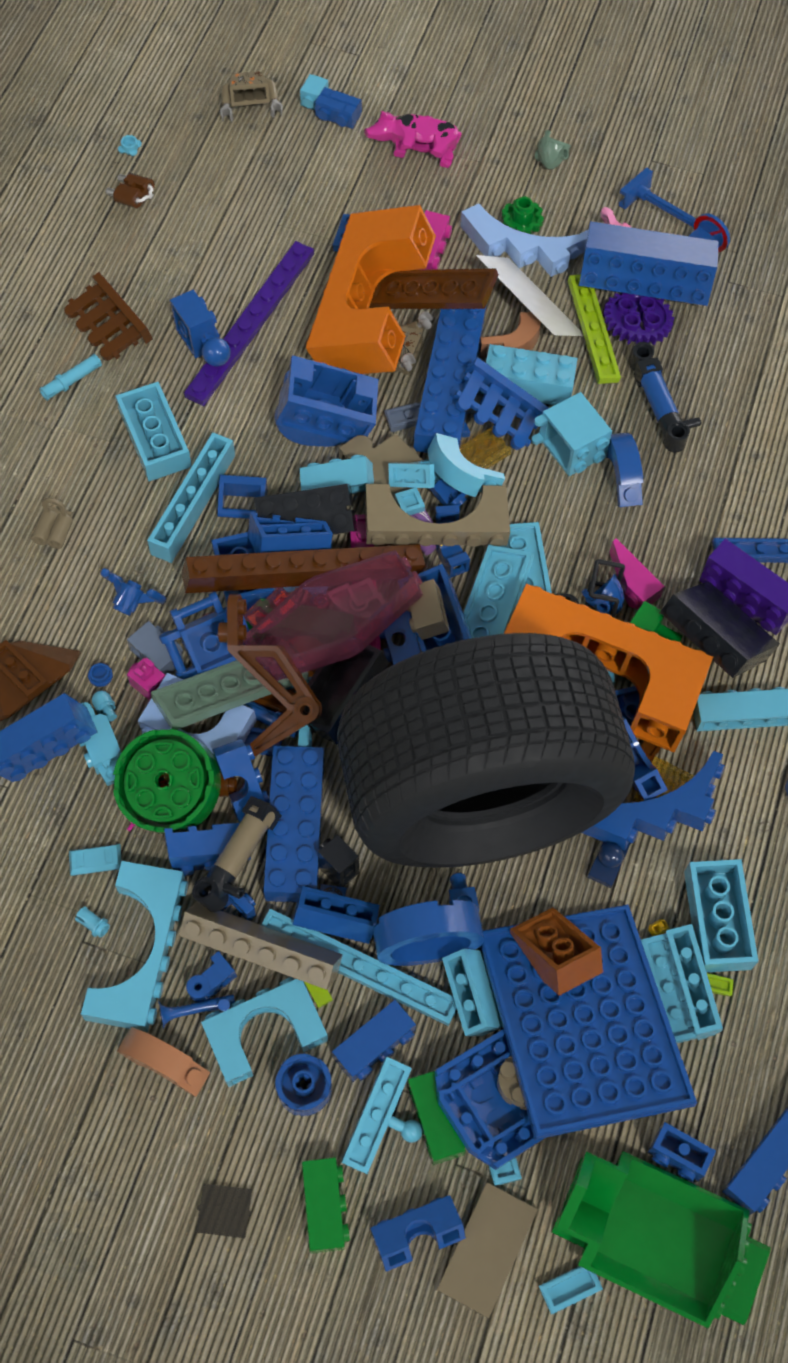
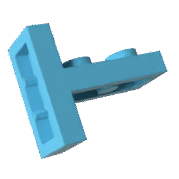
(413, 474)

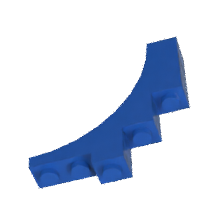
(657, 817)

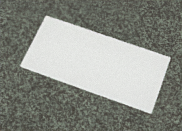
(532, 296)

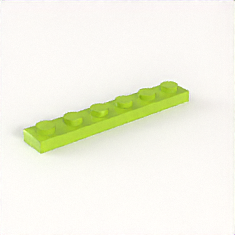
(594, 332)

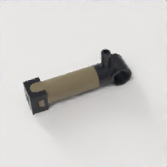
(216, 887)

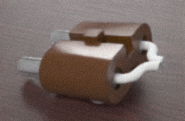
(134, 190)

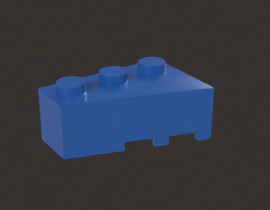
(197, 849)

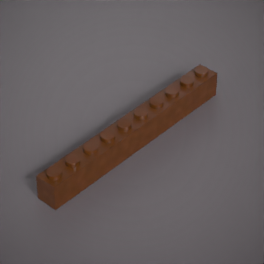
(279, 568)

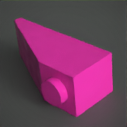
(637, 580)

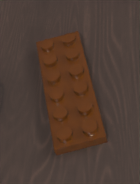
(435, 289)

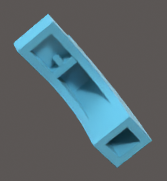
(457, 470)

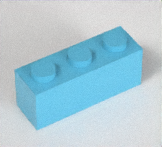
(353, 471)
(472, 992)

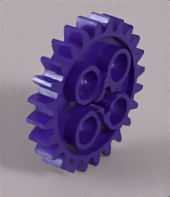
(638, 318)

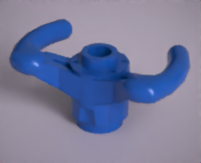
(129, 594)

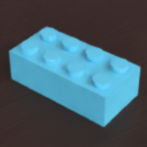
(539, 373)
(153, 431)
(721, 915)

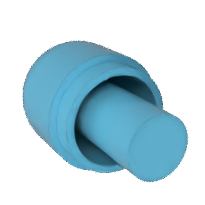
(104, 704)

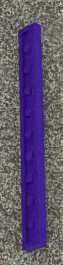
(251, 321)

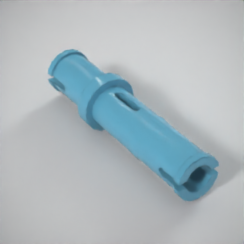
(63, 381)

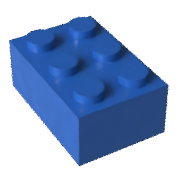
(239, 545)

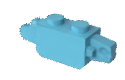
(102, 747)

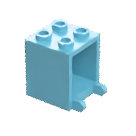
(573, 434)

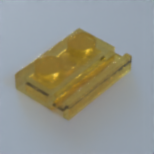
(485, 450)

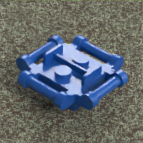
(199, 638)

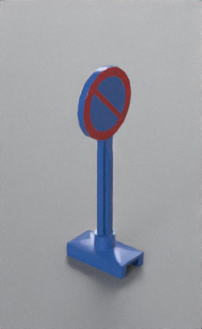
(640, 188)

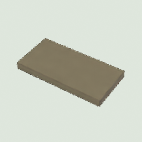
(489, 1250)

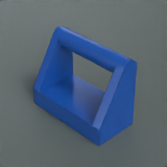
(239, 486)

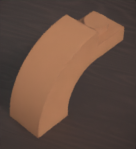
(522, 338)
(164, 1060)

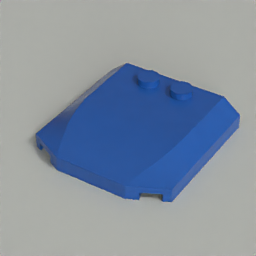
(475, 1108)

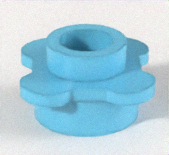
(129, 145)

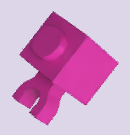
(145, 677)

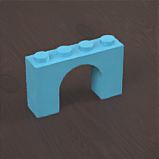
(288, 1000)

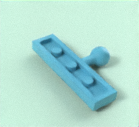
(378, 1115)

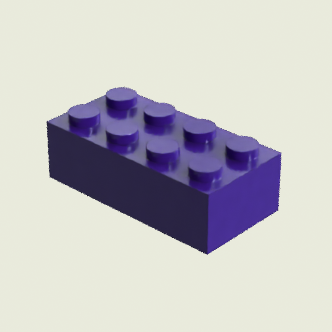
(748, 585)

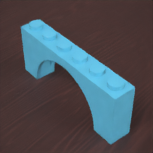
(134, 1000)

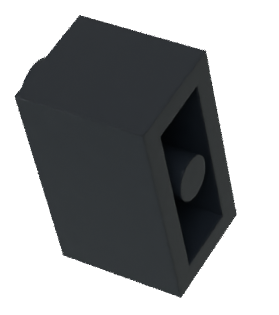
(338, 861)

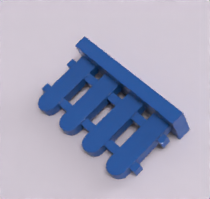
(506, 393)

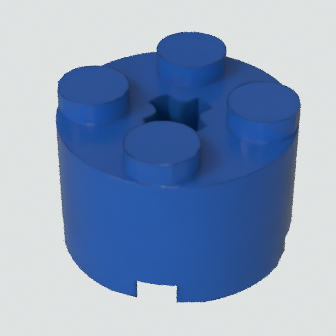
(315, 1074)

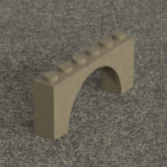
(391, 525)

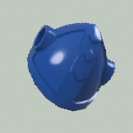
(610, 588)

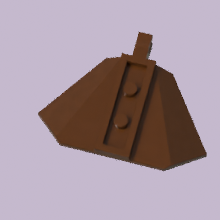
(28, 671)

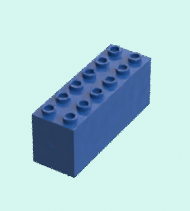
(649, 263)

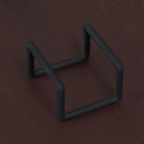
(593, 583)

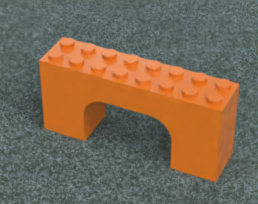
(372, 247)
(661, 669)

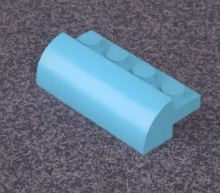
(683, 984)

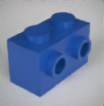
(681, 1152)

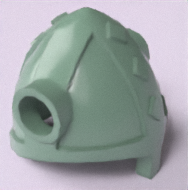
(551, 151)

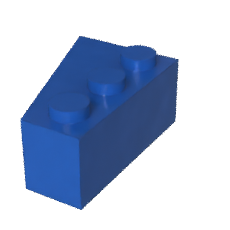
(283, 535)

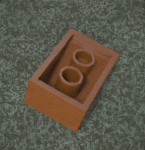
(558, 950)

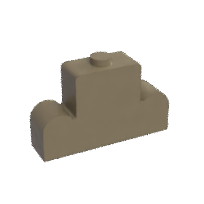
(389, 451)

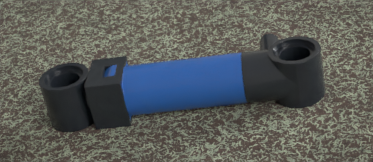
(649, 376)

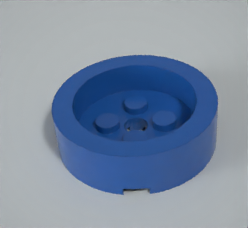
(427, 932)

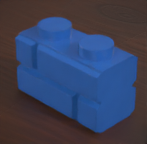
(338, 108)

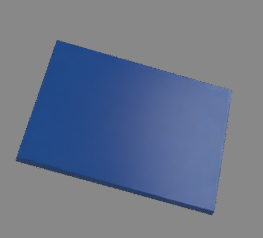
(596, 1049)

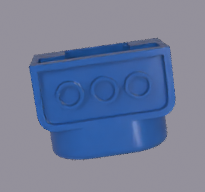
(325, 404)

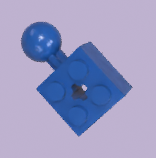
(198, 328)

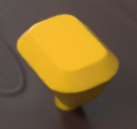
(658, 927)

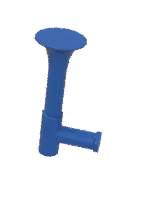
(170, 1013)

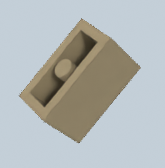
(429, 612)

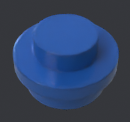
(100, 675)

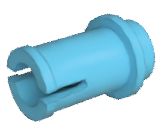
(92, 922)

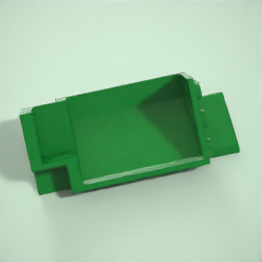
(663, 1238)

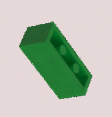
(438, 1133)
(325, 1205)

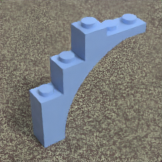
(523, 248)

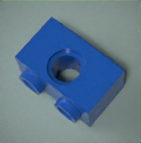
(410, 648)

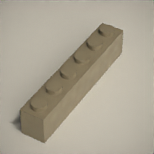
(261, 945)

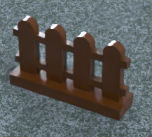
(113, 325)

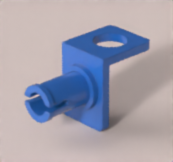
(460, 890)

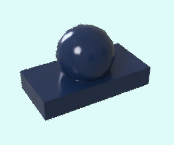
(607, 864)

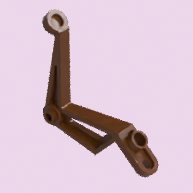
(296, 716)

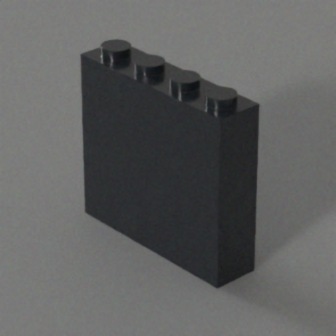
(719, 628)

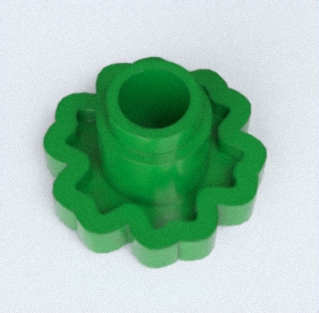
(523, 215)

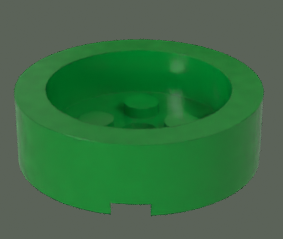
(191, 788)

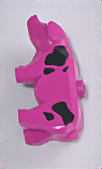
(417, 133)

